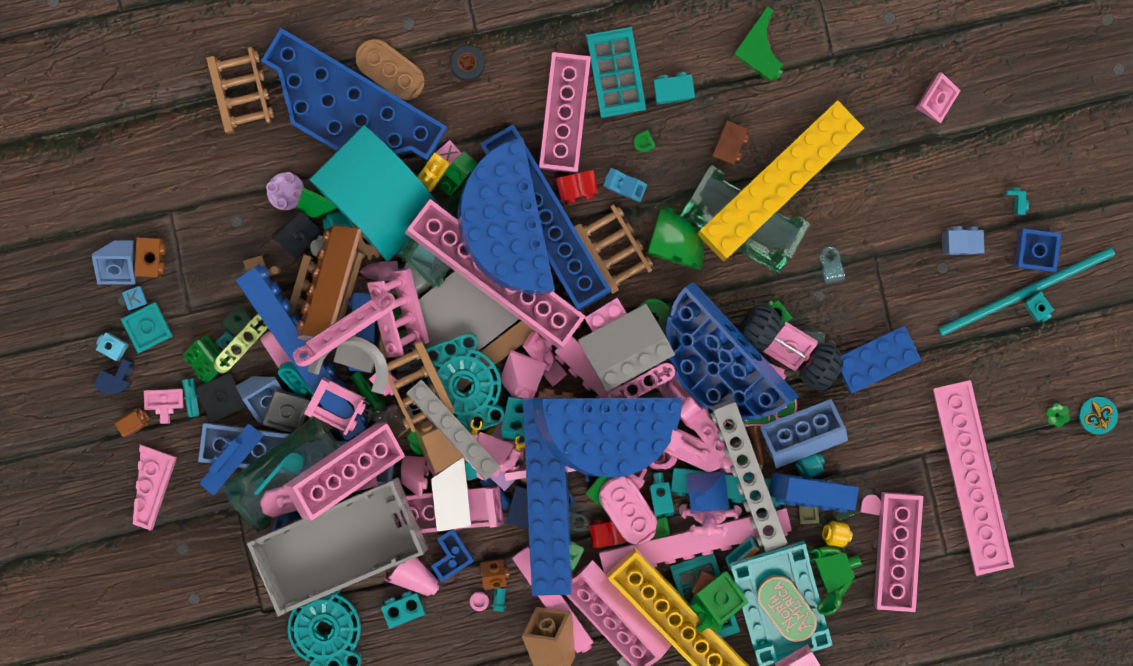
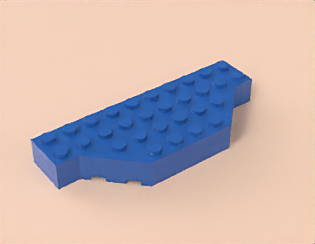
(336, 101)

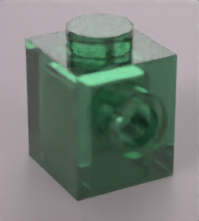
(236, 321)

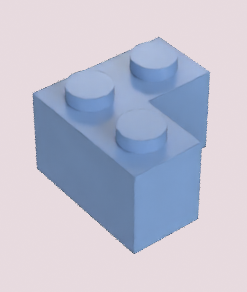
(961, 242)

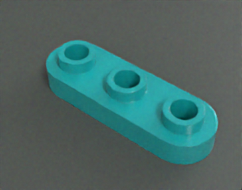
(294, 380)

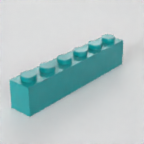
(680, 488)

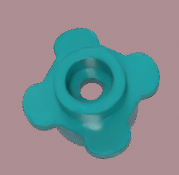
(222, 341)

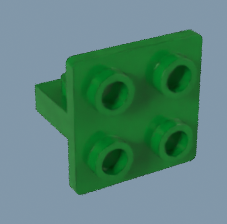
(202, 357)

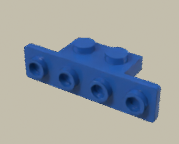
(231, 458)

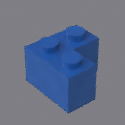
(456, 555)

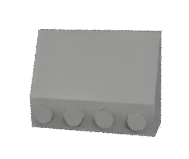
(626, 347)

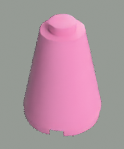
(413, 576)

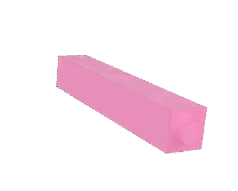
(582, 639)

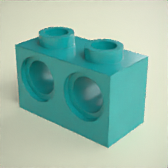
(513, 420)
(405, 613)

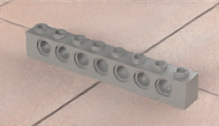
(775, 537)

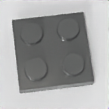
(285, 410)

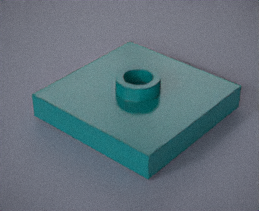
(146, 327)

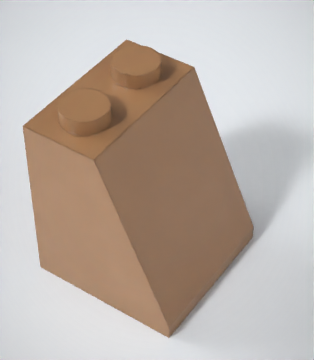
(435, 446)
(550, 638)

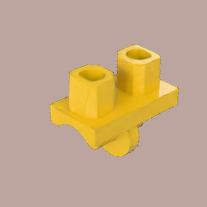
(433, 171)

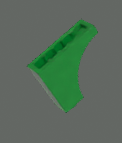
(756, 51)

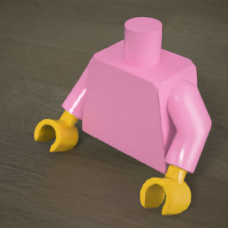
(499, 450)

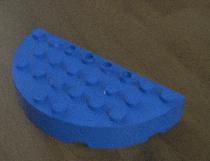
(503, 222)
(719, 362)
(607, 433)

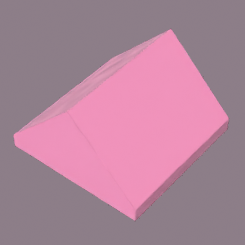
(938, 97)

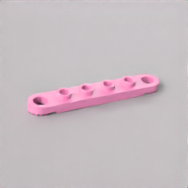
(344, 329)

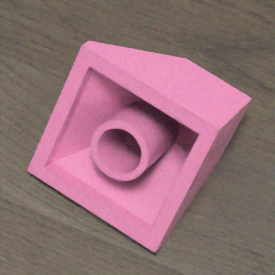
(522, 375)

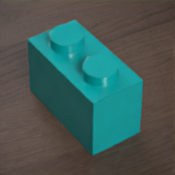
(674, 88)

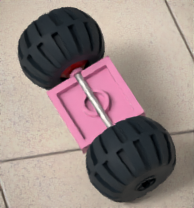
(792, 347)

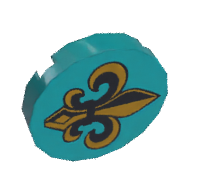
(1098, 415)

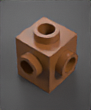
(494, 574)

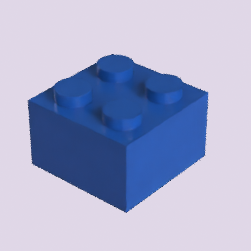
(1037, 250)

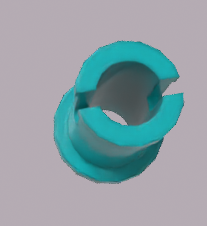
(499, 599)

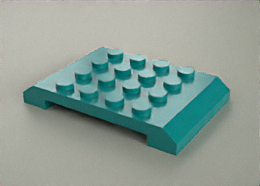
(794, 564)

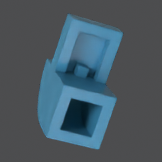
(625, 185)

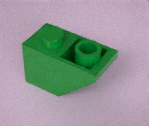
(457, 173)

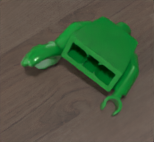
(835, 574)

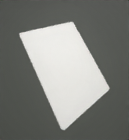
(451, 498)

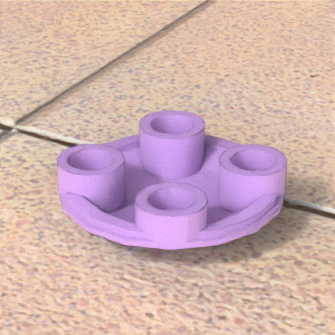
(284, 191)

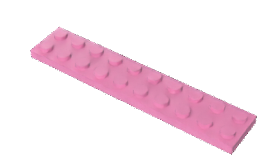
(973, 477)

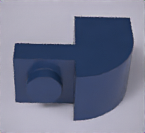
(114, 384)

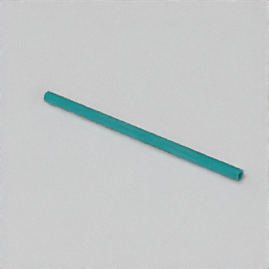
(1027, 291)

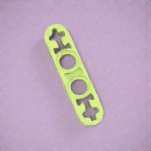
(242, 343)

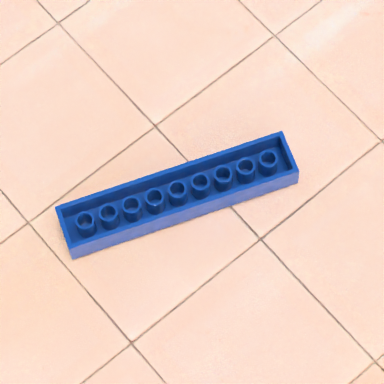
(563, 244)
(282, 323)
(547, 513)

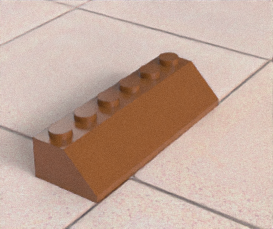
(328, 281)

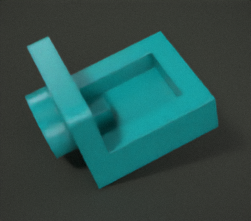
(1021, 205)

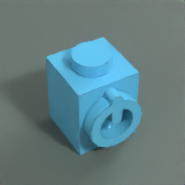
(111, 346)

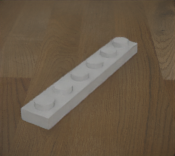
(453, 430)

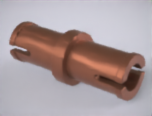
(758, 444)

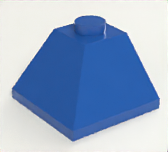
(707, 492)

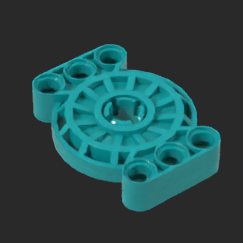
(464, 365)
(326, 646)

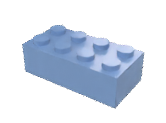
(804, 433)

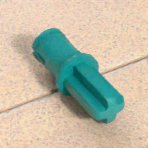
(190, 397)

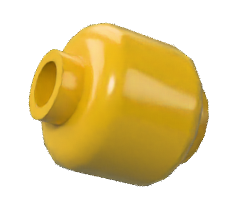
(837, 534)

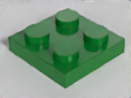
(721, 598)

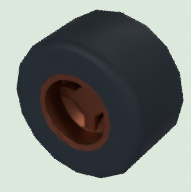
(467, 63)

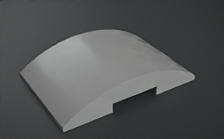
(461, 309)

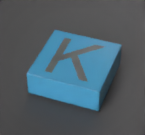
(134, 298)

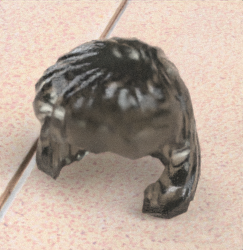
(392, 416)

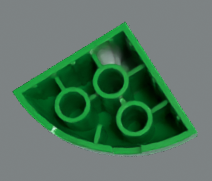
(676, 240)

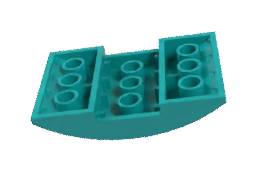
(373, 191)

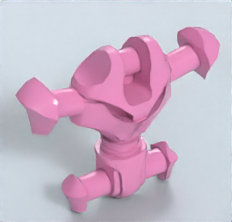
(710, 520)

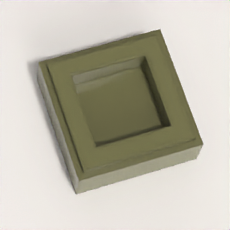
(808, 515)

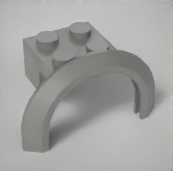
(360, 355)

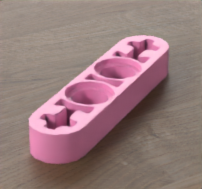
(639, 382)

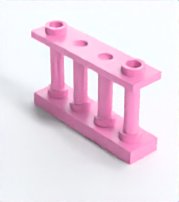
(410, 310)

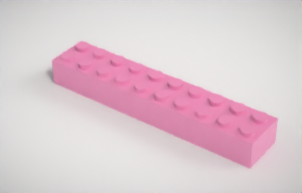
(543, 313)

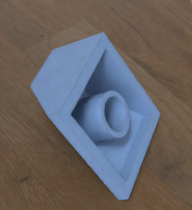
(115, 263)
(257, 394)

